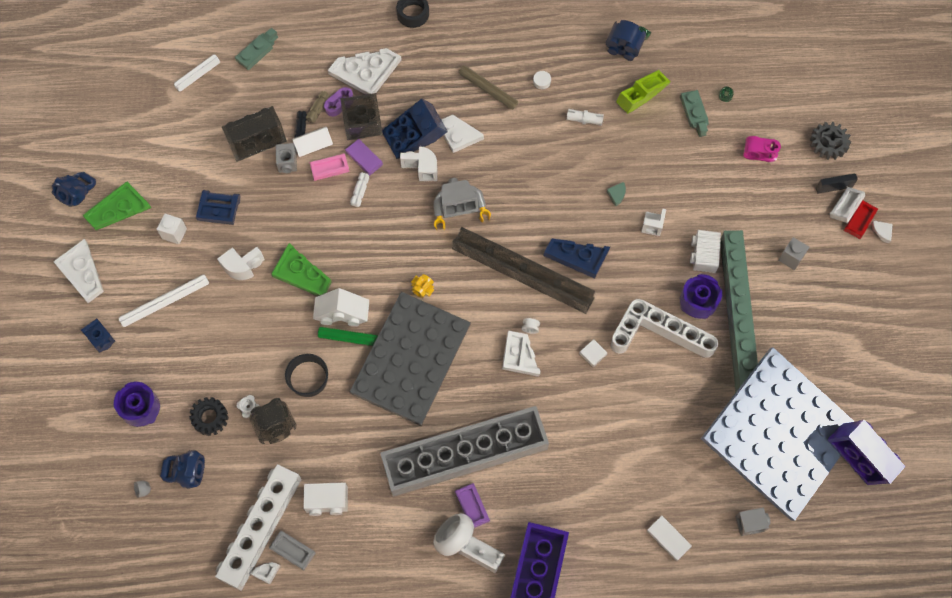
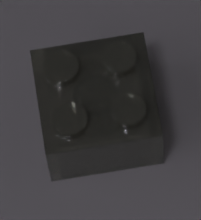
(361, 116)

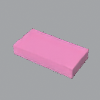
(329, 167)

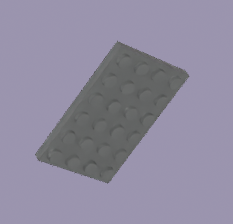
(410, 358)

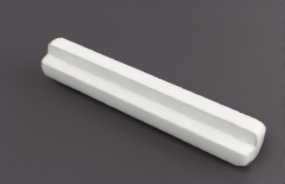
(196, 73)

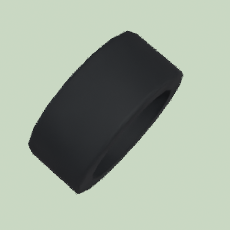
(412, 21)

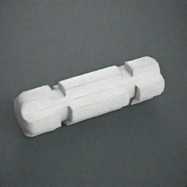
(359, 189)

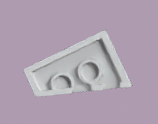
(81, 271)

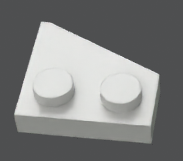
(519, 355)

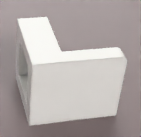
(653, 223)

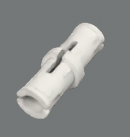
(585, 117)

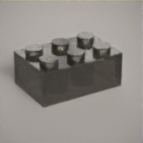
(254, 133)

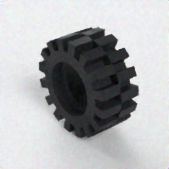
(217, 424)

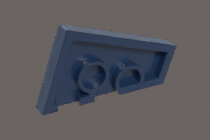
(579, 257)

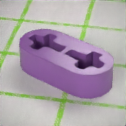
(335, 100)

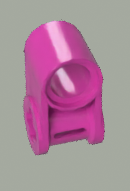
(760, 149)

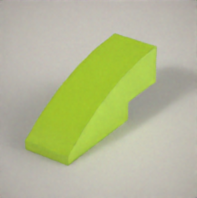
(642, 91)

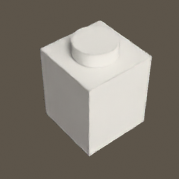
(171, 228)

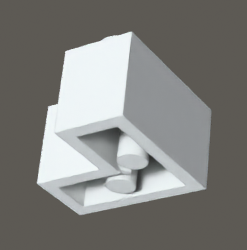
(341, 306)

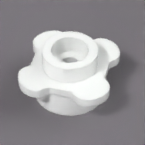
(242, 405)

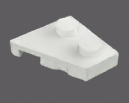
(460, 133)

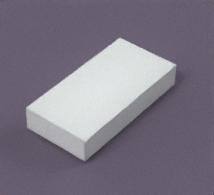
(312, 141)
(847, 204)
(669, 538)

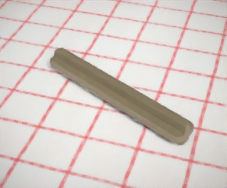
(488, 87)

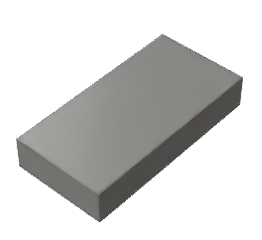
(292, 550)

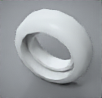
(453, 534)

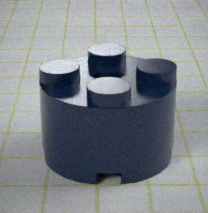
(625, 39)

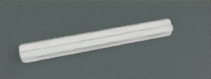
(163, 300)

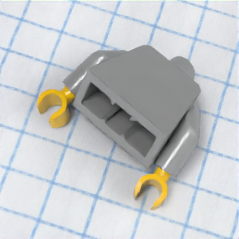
(458, 199)

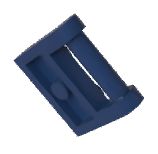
(217, 212)

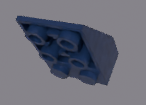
(414, 128)

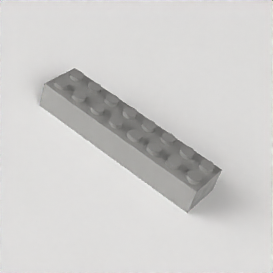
(464, 451)

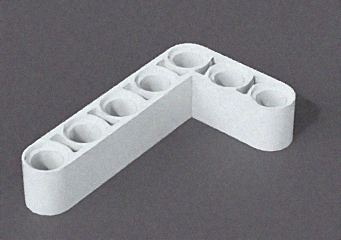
(661, 328)

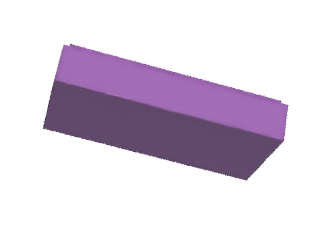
(364, 157)
(472, 505)

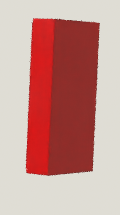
(861, 219)

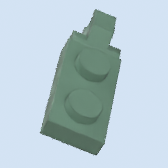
(257, 49)
(695, 111)

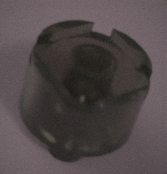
(272, 421)

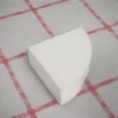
(883, 230)
(266, 572)

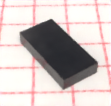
(836, 183)

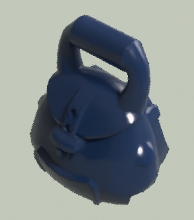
(72, 190)
(186, 469)

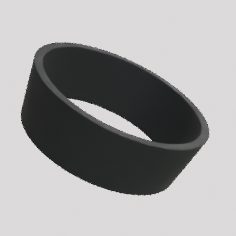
(299, 360)

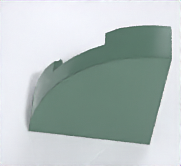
(617, 193)

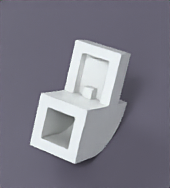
(424, 161)
(239, 267)

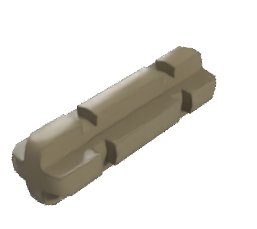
(317, 107)

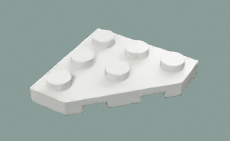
(366, 70)

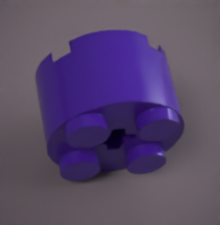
(698, 306)
(137, 404)

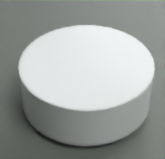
(542, 80)

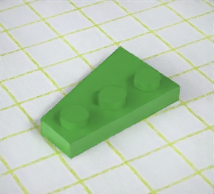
(117, 206)
(299, 272)

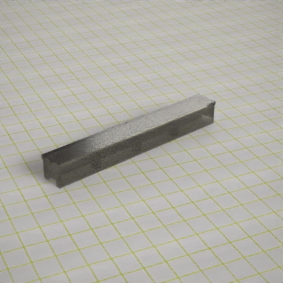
(524, 270)

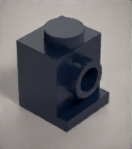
(98, 335)

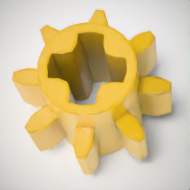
(422, 286)

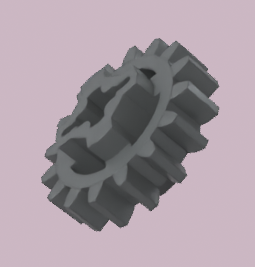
(828, 140)

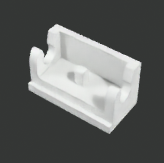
(482, 554)

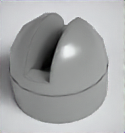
(141, 488)

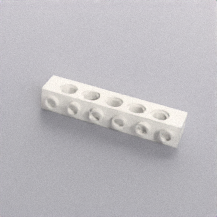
(260, 538)

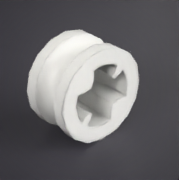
(530, 326)

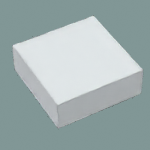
(593, 353)

